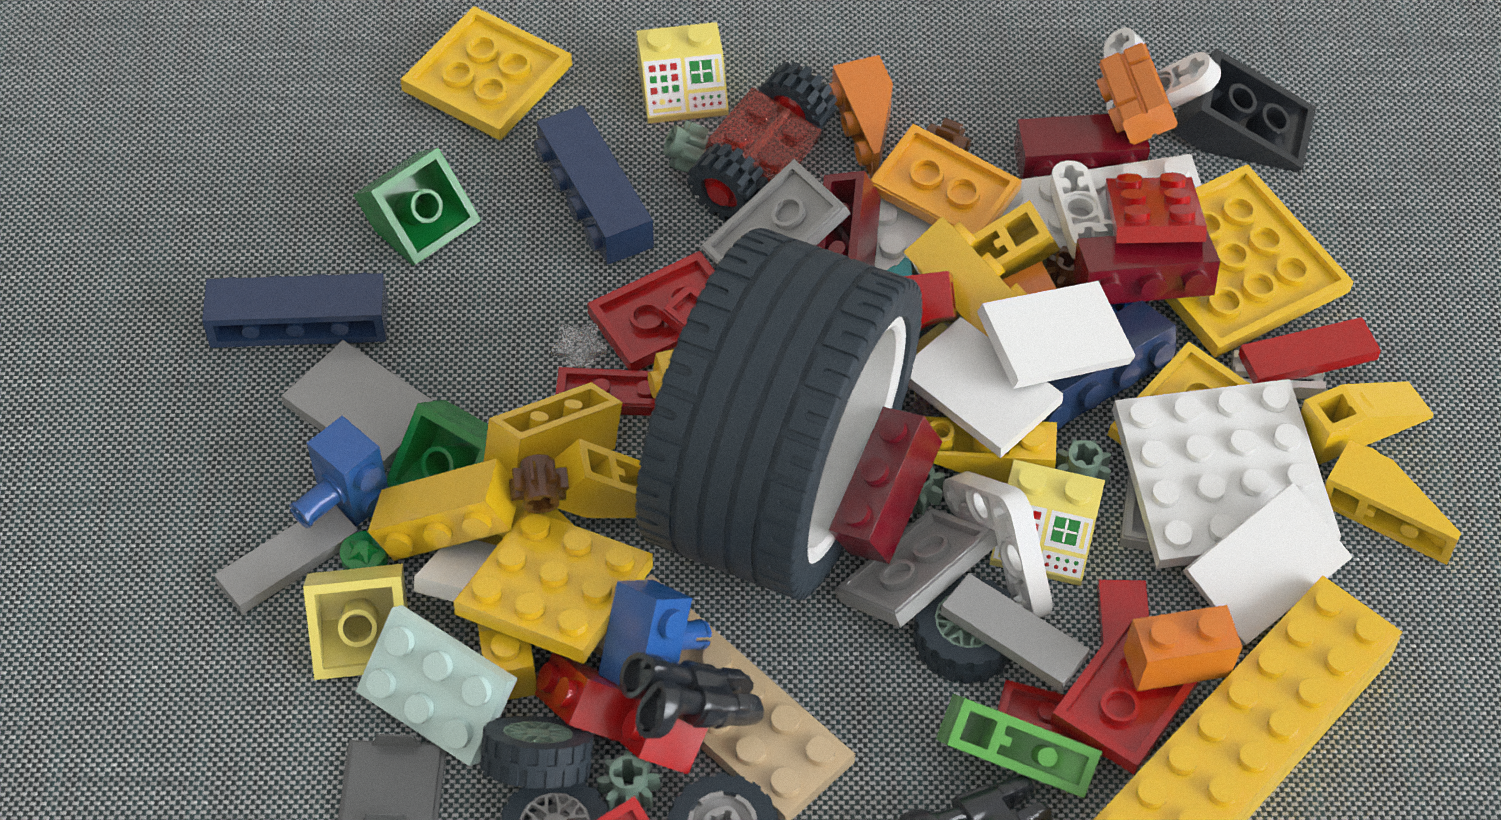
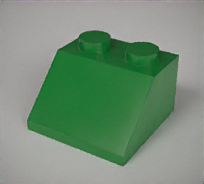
(418, 205)
(437, 442)

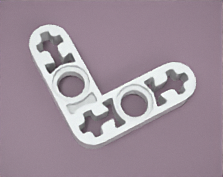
(1186, 77)
(1083, 197)
(1011, 517)

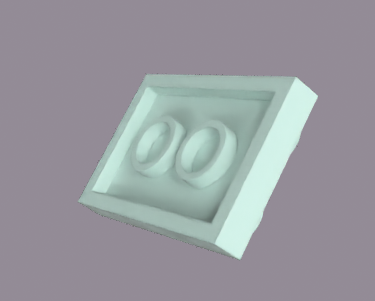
(435, 684)

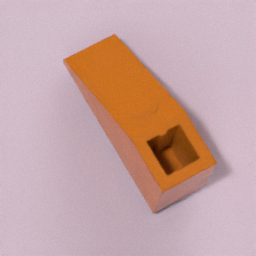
(864, 102)

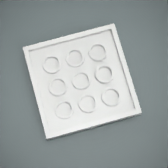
(1213, 460)

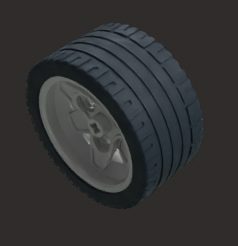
(773, 408)

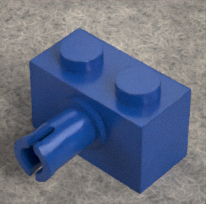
(346, 474)
(649, 620)

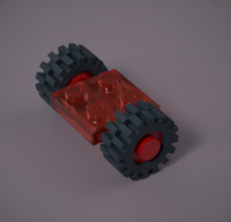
(761, 138)

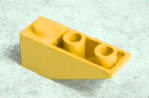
(1360, 414)
(965, 453)

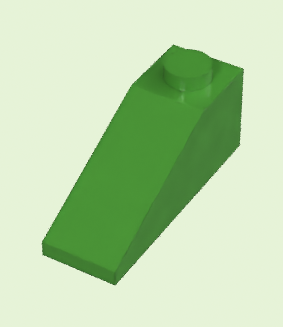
(1018, 745)

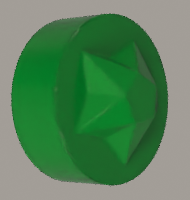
(362, 551)

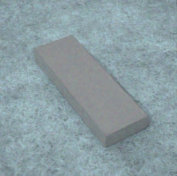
(283, 559)
(1015, 632)

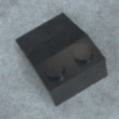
(1248, 118)

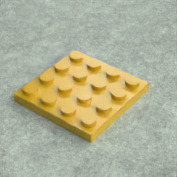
(1266, 268)

